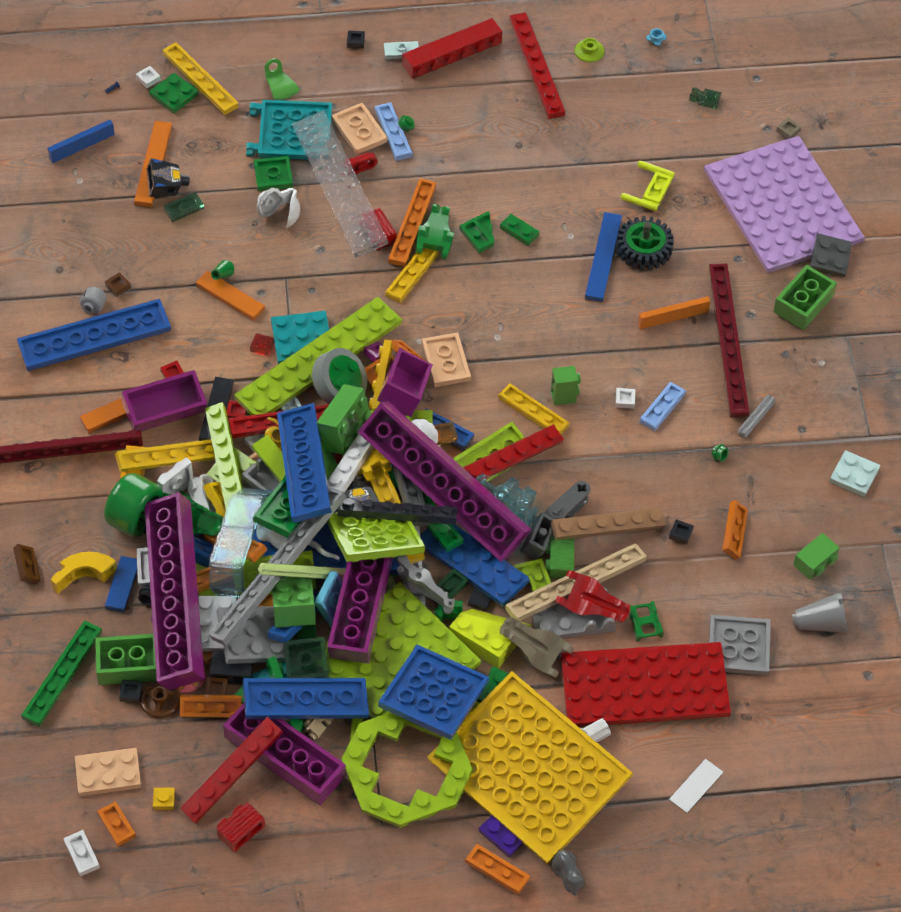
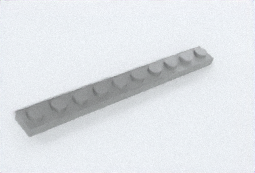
(263, 584)

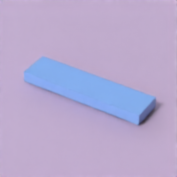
(395, 135)

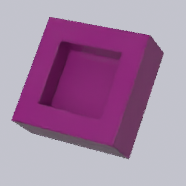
(372, 351)

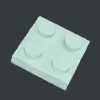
(854, 473)

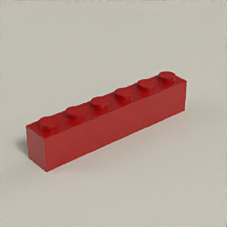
(452, 48)

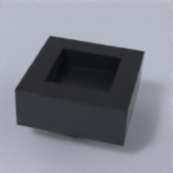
(355, 39)
(681, 532)
(130, 691)

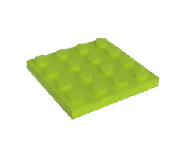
(374, 537)

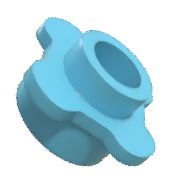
(656, 36)

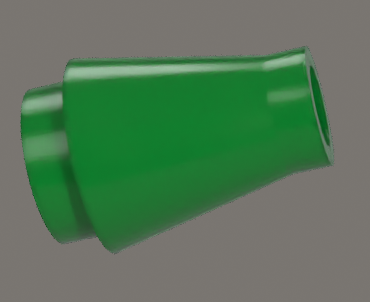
(223, 270)

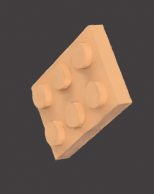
(359, 128)
(447, 359)
(107, 772)

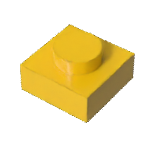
(163, 798)

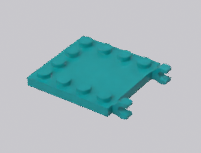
(276, 129)

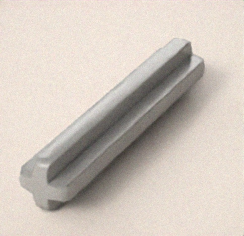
(756, 416)

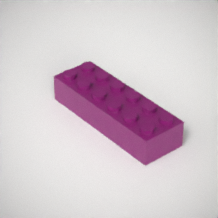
(359, 609)
(292, 757)

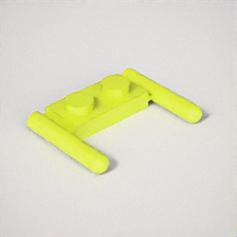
(655, 191)

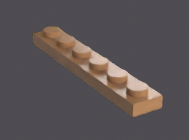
(608, 524)

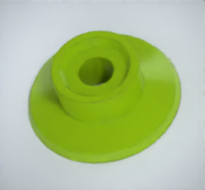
(589, 50)

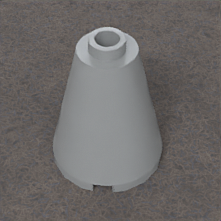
(822, 615)

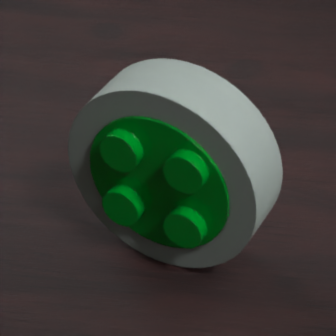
(334, 370)

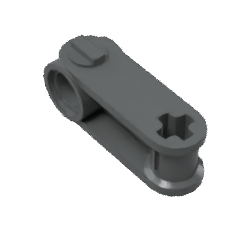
(570, 502)

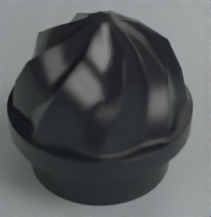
(145, 595)

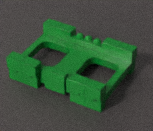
(640, 621)

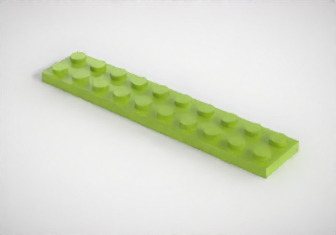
(295, 373)

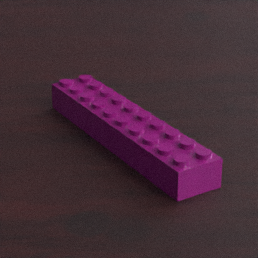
(444, 480)
(174, 592)

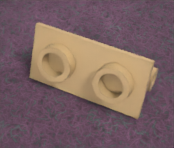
(315, 727)

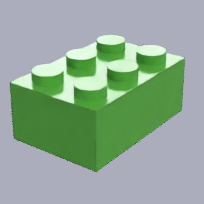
(805, 297)
(343, 419)
(293, 602)
(125, 659)

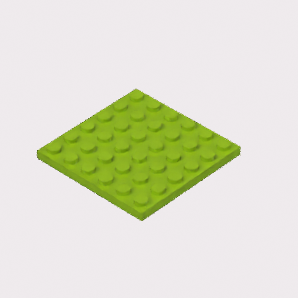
(400, 628)

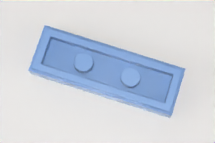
(662, 406)

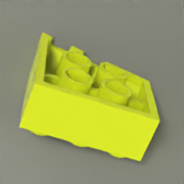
(482, 635)

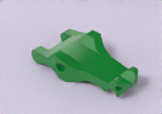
(435, 232)

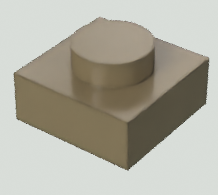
(788, 128)

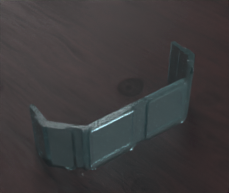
(234, 541)

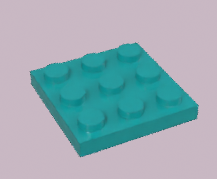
(297, 331)

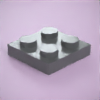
(830, 254)

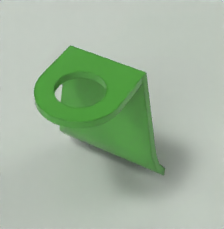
(279, 83)

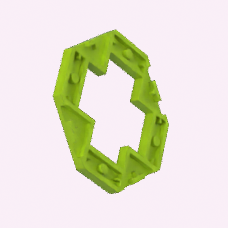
(423, 804)

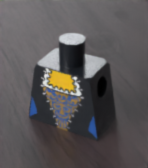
(164, 178)

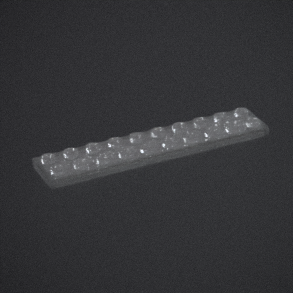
(340, 184)

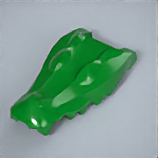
(204, 520)

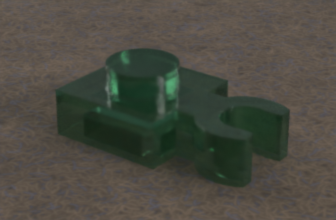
(708, 98)

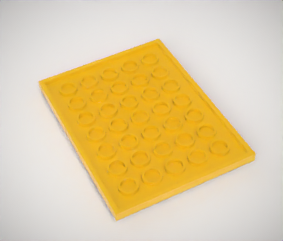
(535, 767)

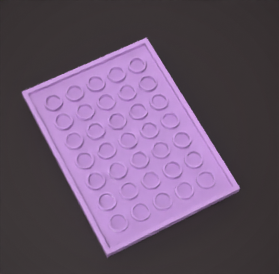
(781, 202)

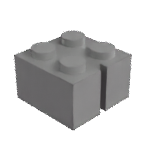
(262, 480)

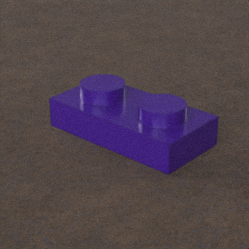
(500, 836)

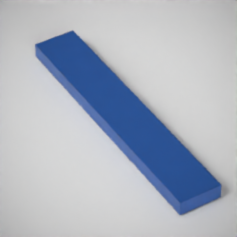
(603, 257)

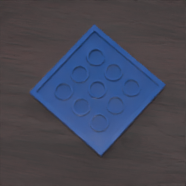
(433, 692)

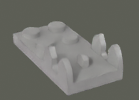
(568, 624)

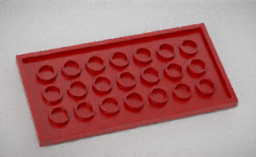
(645, 684)

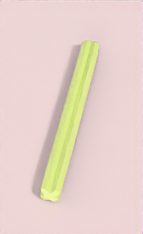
(298, 571)

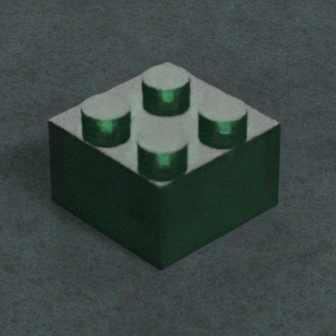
(307, 658)

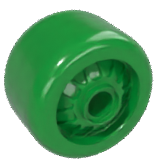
(127, 503)

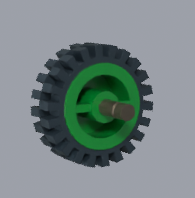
(645, 243)

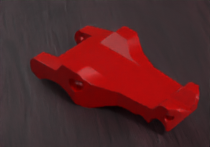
(590, 598)

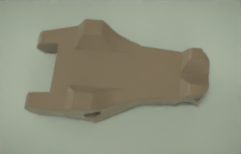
(537, 645)

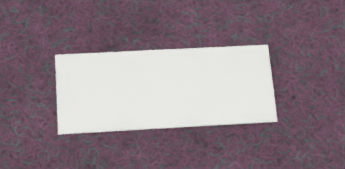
(696, 785)

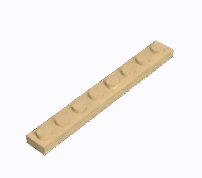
(600, 570)

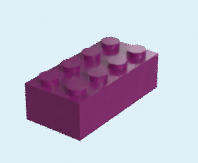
(405, 382)
(164, 401)

